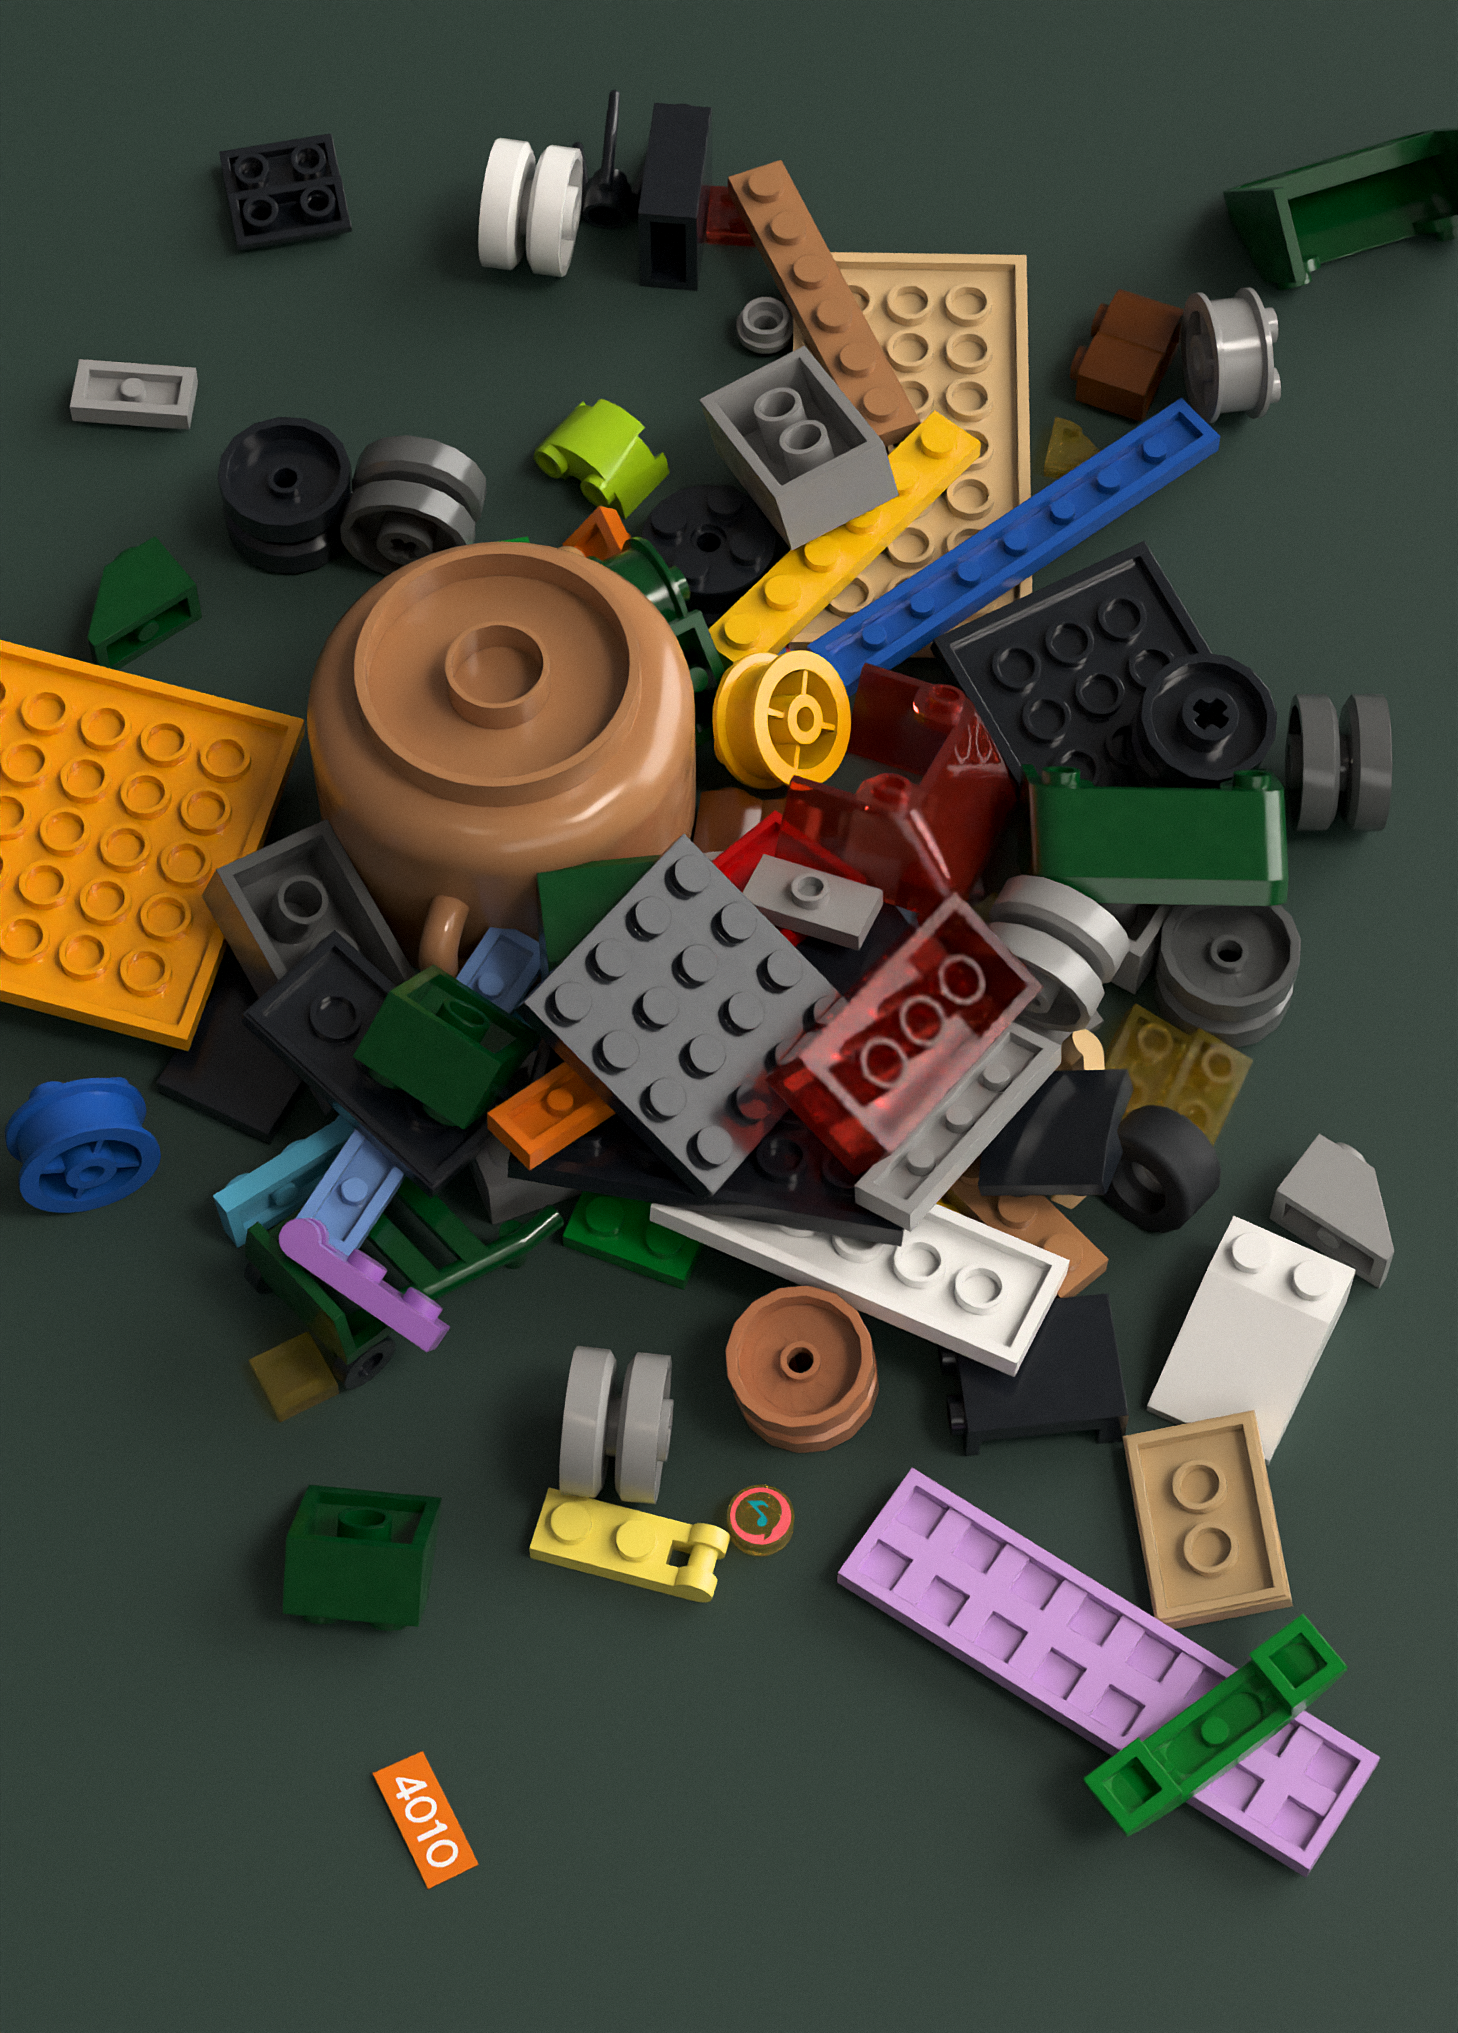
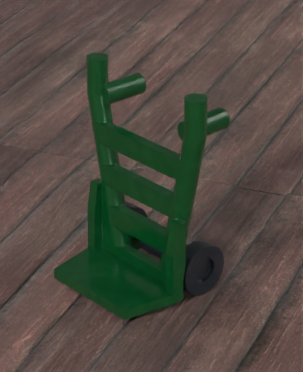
(361, 1339)

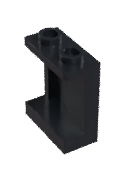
(1063, 1384)

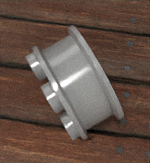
(1229, 355)

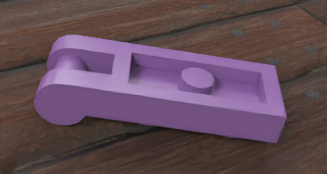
(361, 1281)

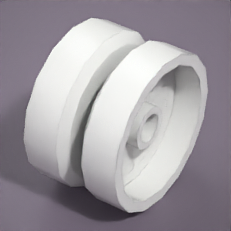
(530, 207)

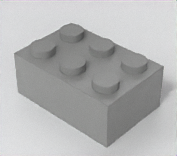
(799, 447)

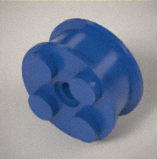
(81, 1144)

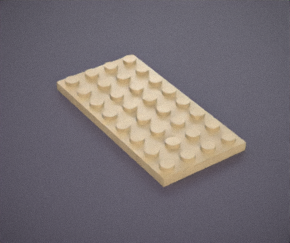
(959, 349)

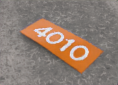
(425, 1819)

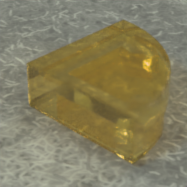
(1066, 449)

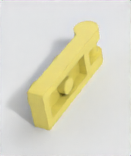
(628, 1545)

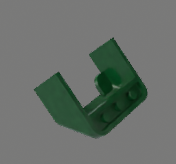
(1348, 204)
(1156, 841)

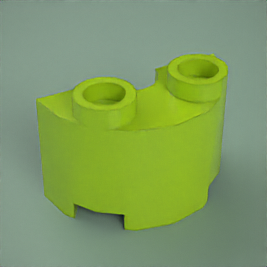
(606, 454)

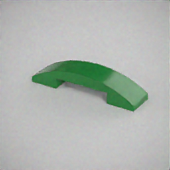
(1217, 1729)

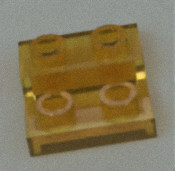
(1176, 1070)

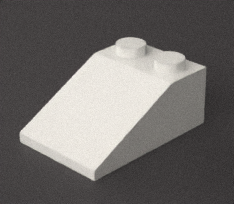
(1253, 1332)

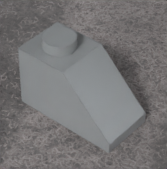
(1337, 1208)

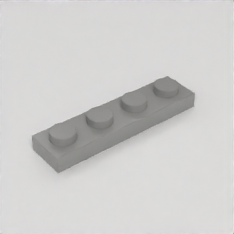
(958, 1127)

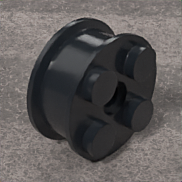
(715, 541)

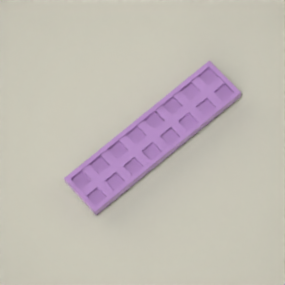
(1091, 1660)

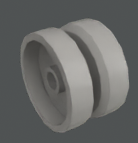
(1063, 943)
(620, 1425)

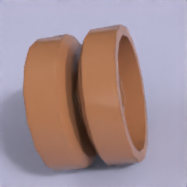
(794, 1331)

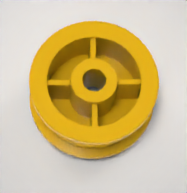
(781, 719)

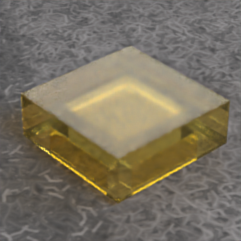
(294, 1376)

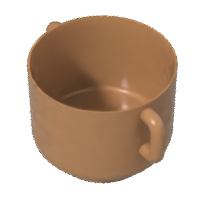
(497, 728)

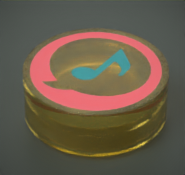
(760, 1520)

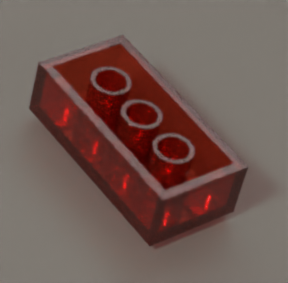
(904, 1034)

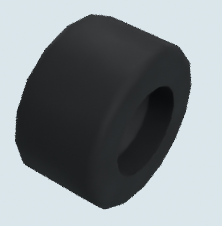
(1163, 1170)

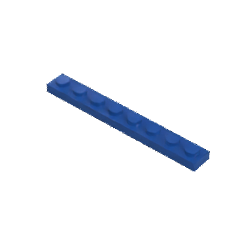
(1018, 544)

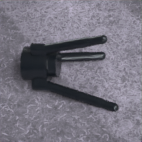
(608, 195)

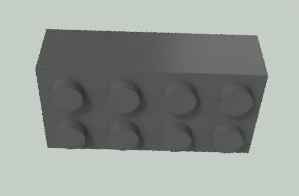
(289, 900)

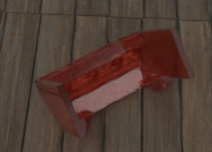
(900, 834)

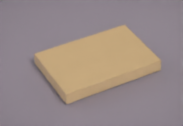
(1207, 1521)

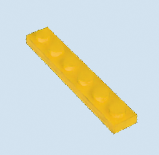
(821, 569)

